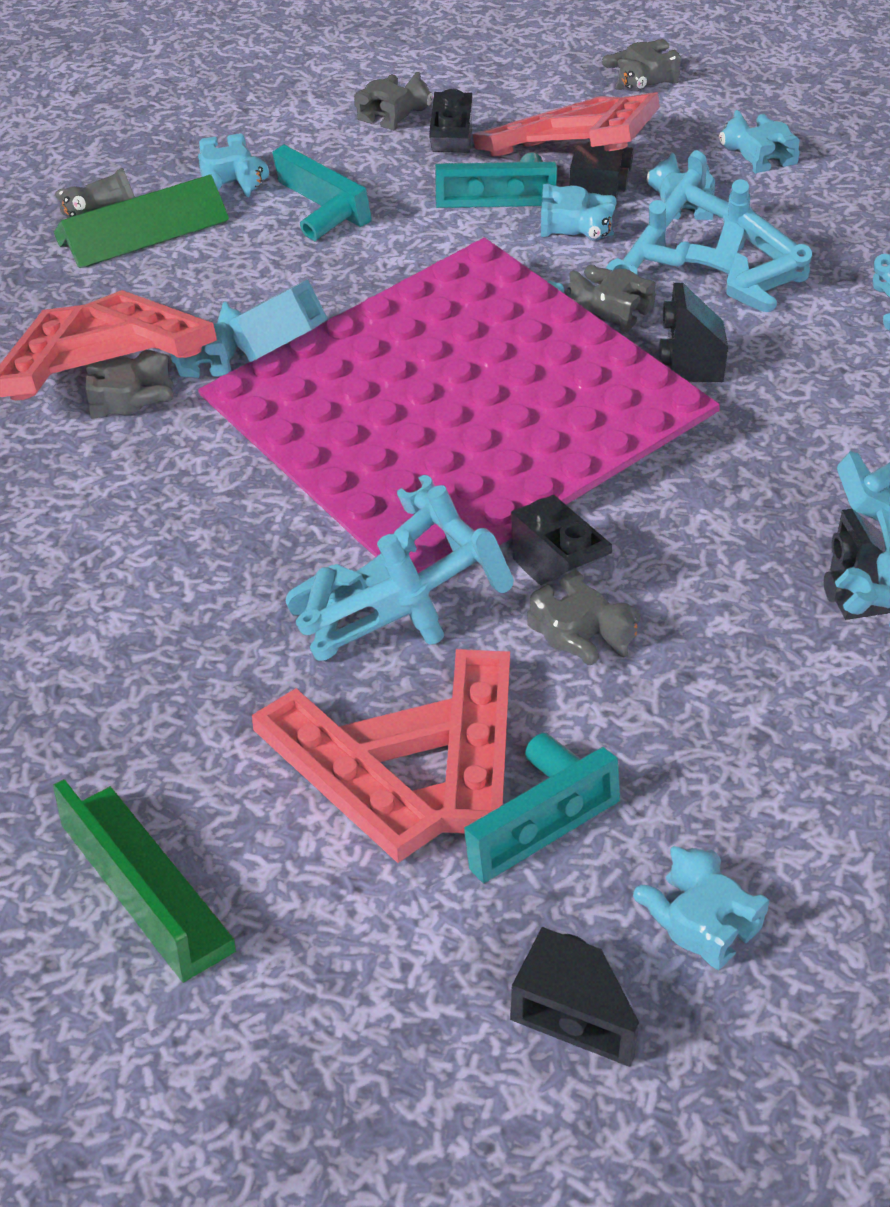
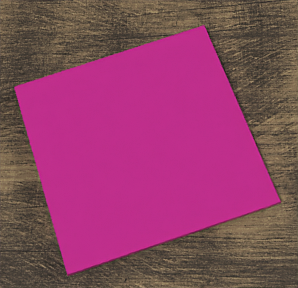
(458, 379)

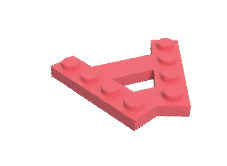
(600, 119)
(94, 333)
(347, 758)

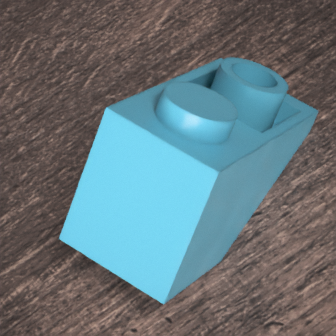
(277, 320)

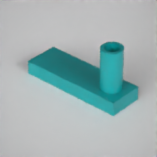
(493, 183)
(336, 194)
(546, 812)

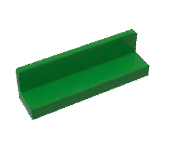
(142, 221)
(144, 881)

